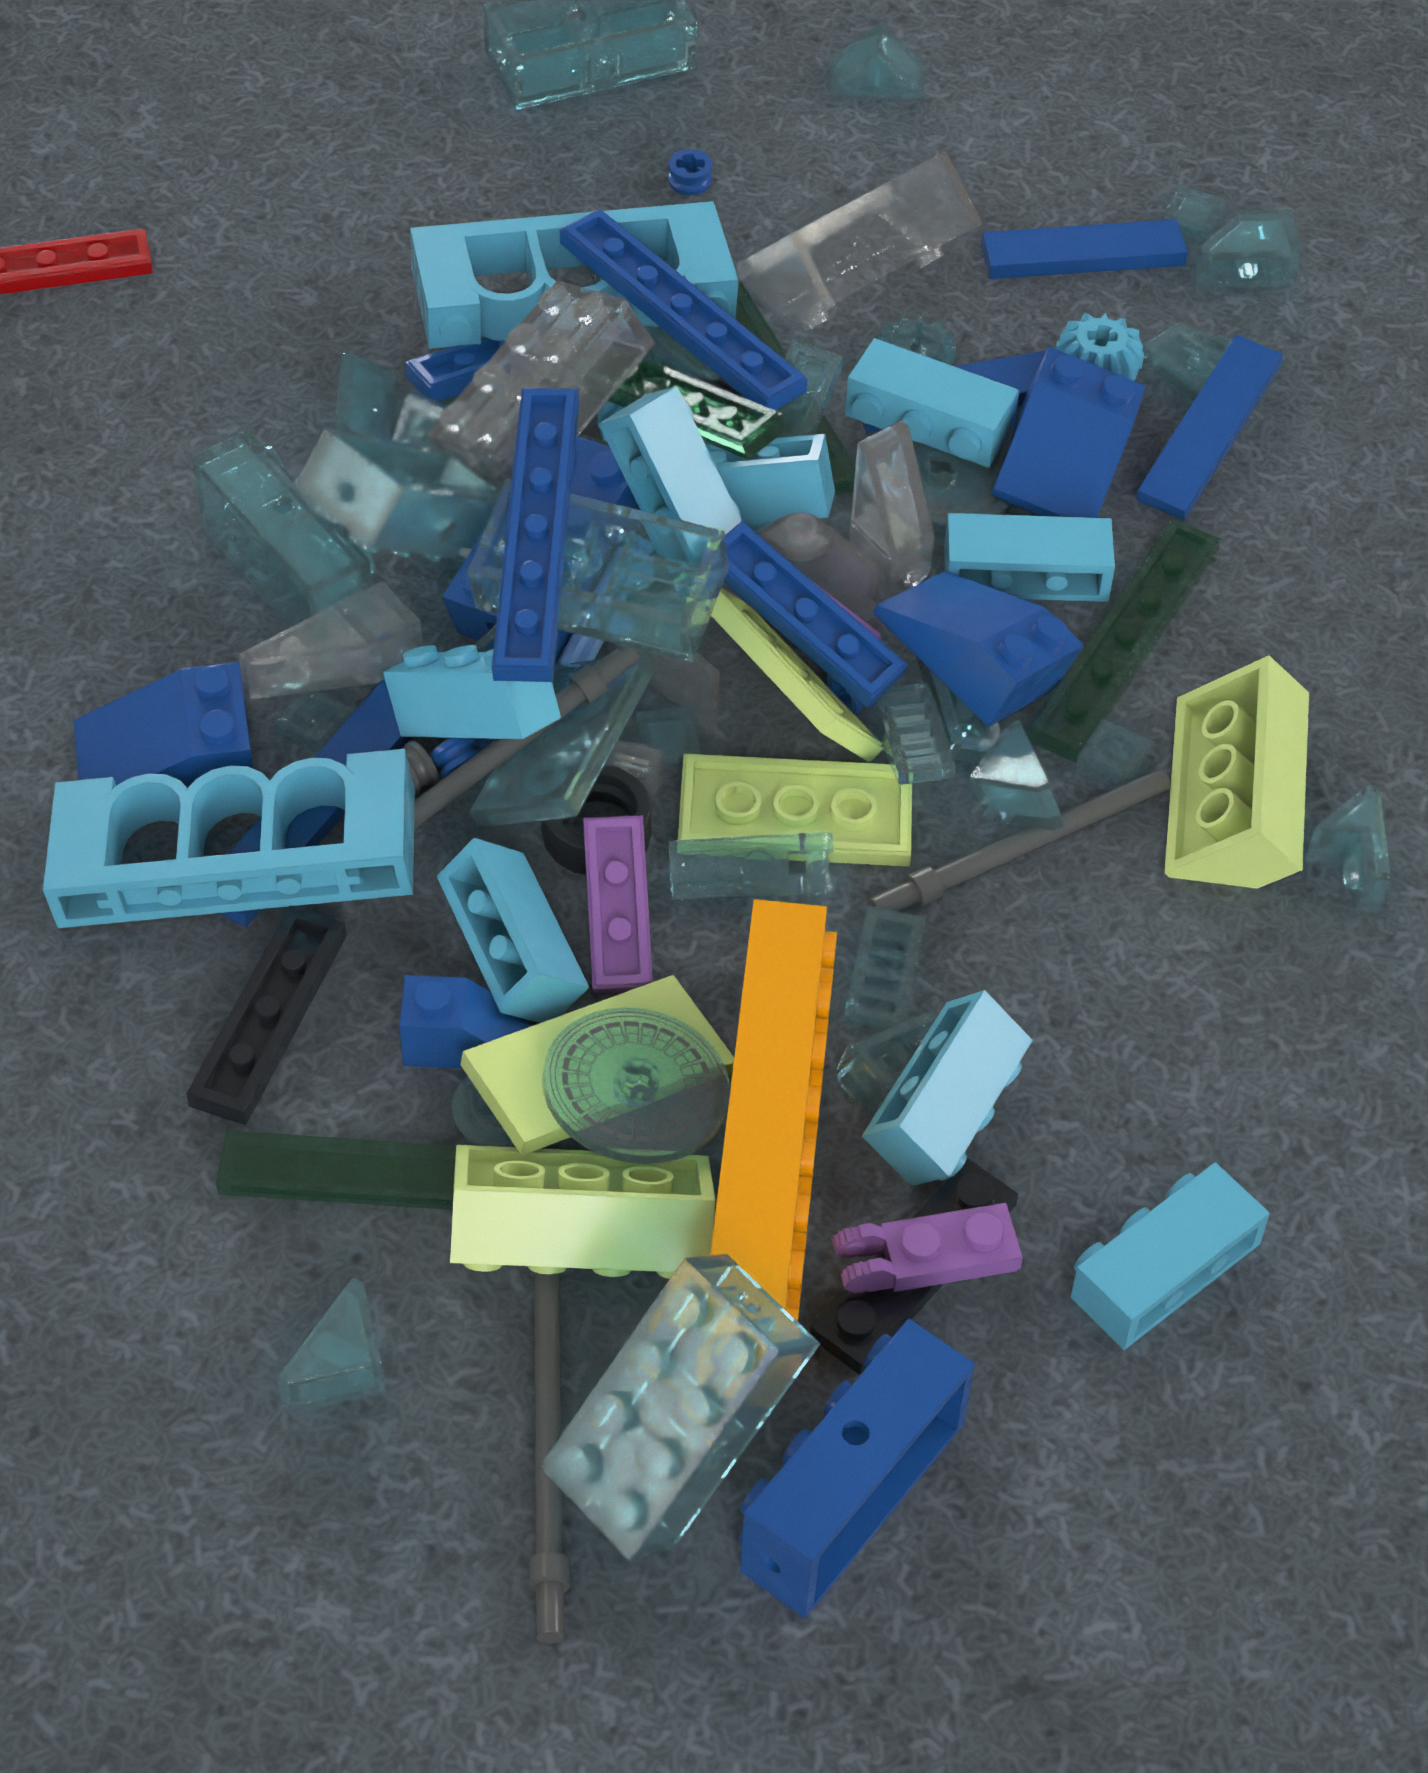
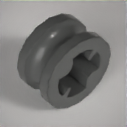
(421, 766)

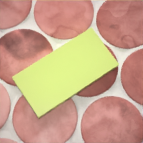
(794, 676)
(788, 796)
(512, 1066)

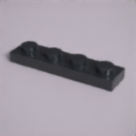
(266, 1015)
(859, 1319)

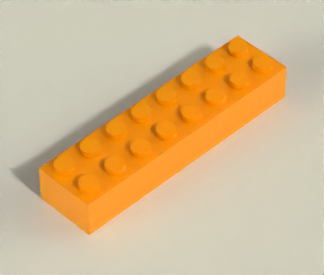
(776, 1097)

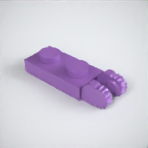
(930, 1249)

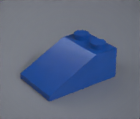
(1068, 438)
(982, 642)
(169, 728)

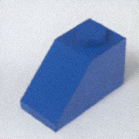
(448, 1017)

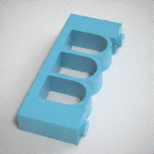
(462, 311)
(96, 818)

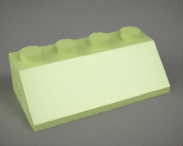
(1239, 779)
(578, 1211)

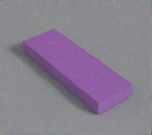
(617, 903)

